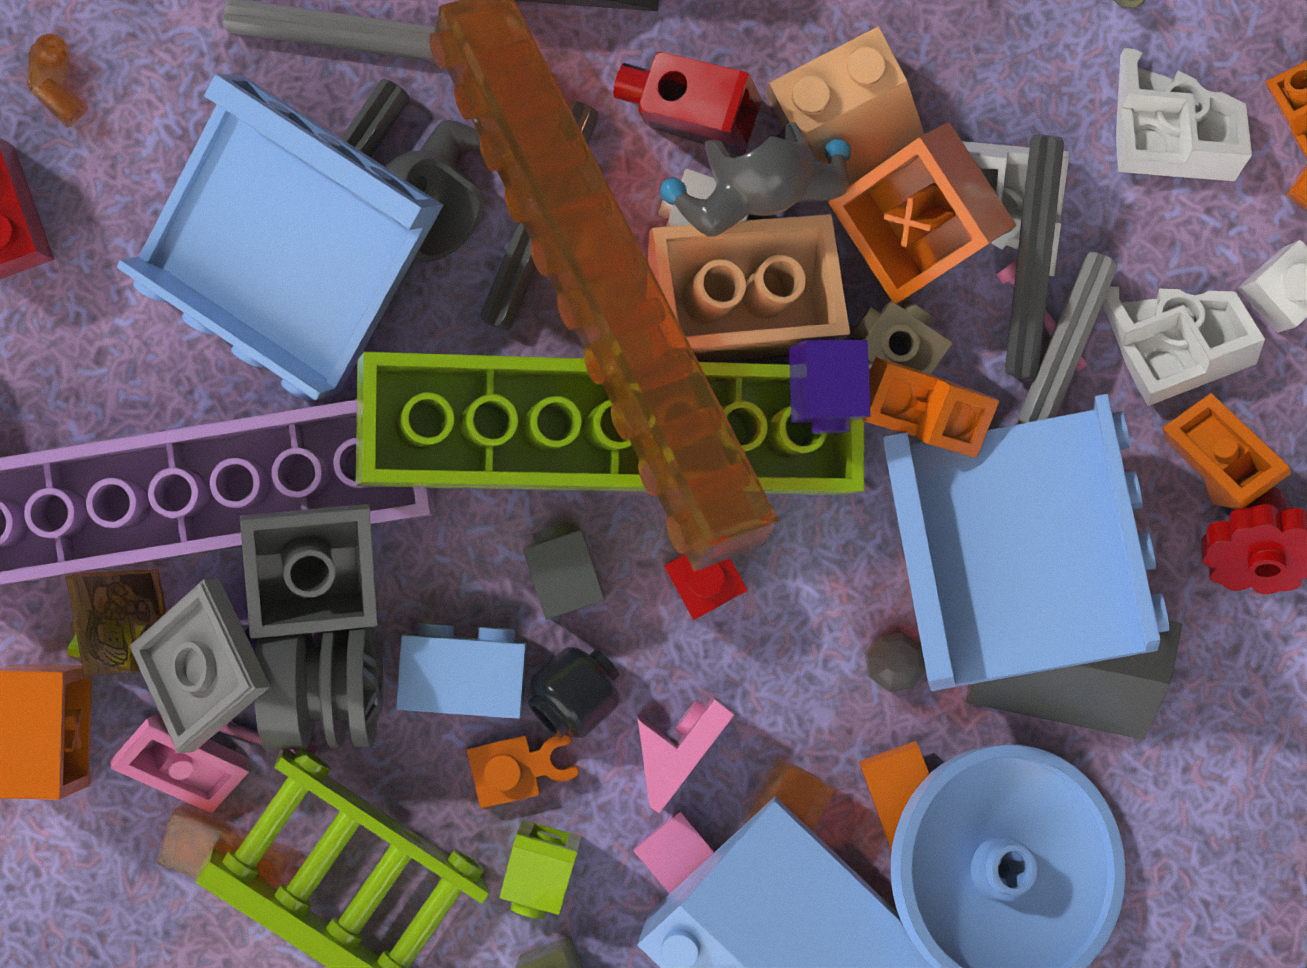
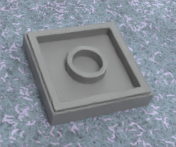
(199, 666)

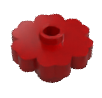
(1259, 546)

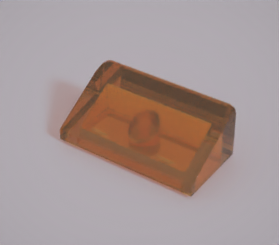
(193, 836)

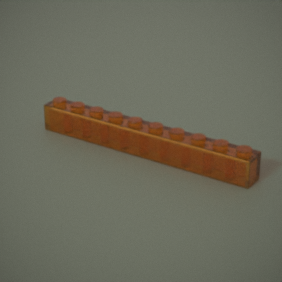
(602, 283)

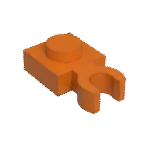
(509, 769)

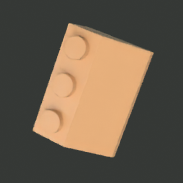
(752, 285)

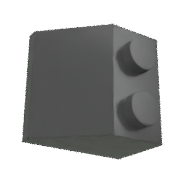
(308, 570)

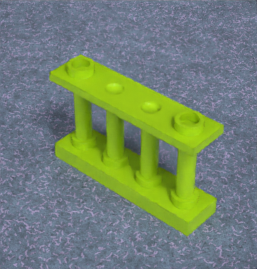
(287, 908)

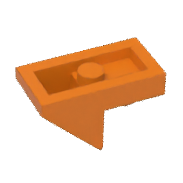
(1225, 453)

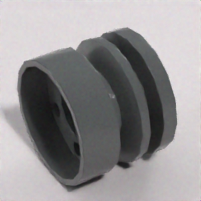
(320, 685)

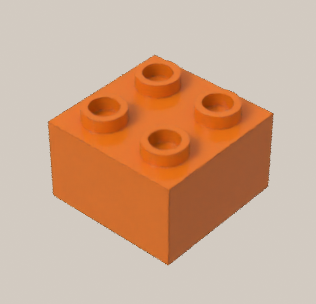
(921, 212)
(44, 731)

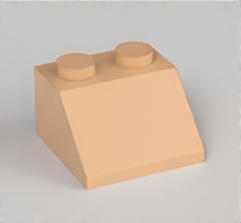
(853, 97)

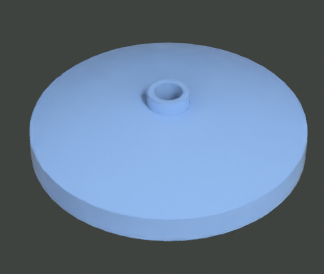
(1054, 854)

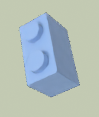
(462, 672)

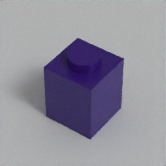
(829, 384)

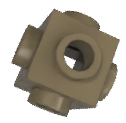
(912, 326)

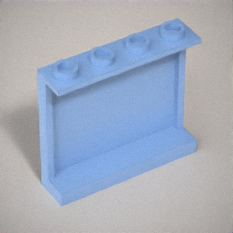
(282, 240)

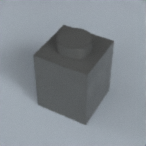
(563, 571)

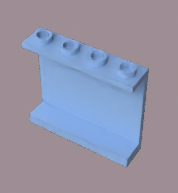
(1026, 549)

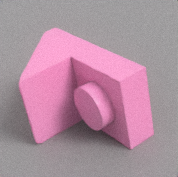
(671, 763)
(195, 777)

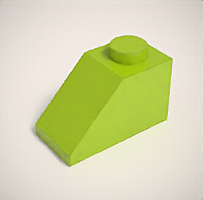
(539, 869)

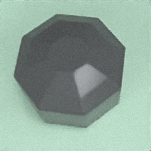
(895, 661)

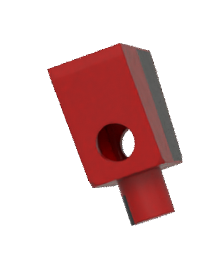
(715, 105)

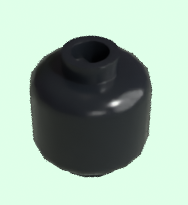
(574, 692)

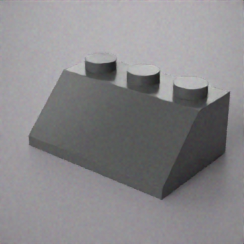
(1102, 695)

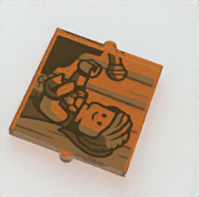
(111, 614)

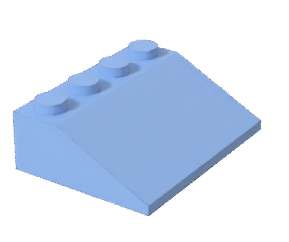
(776, 903)

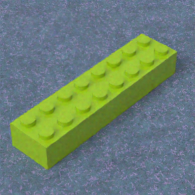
(553, 428)

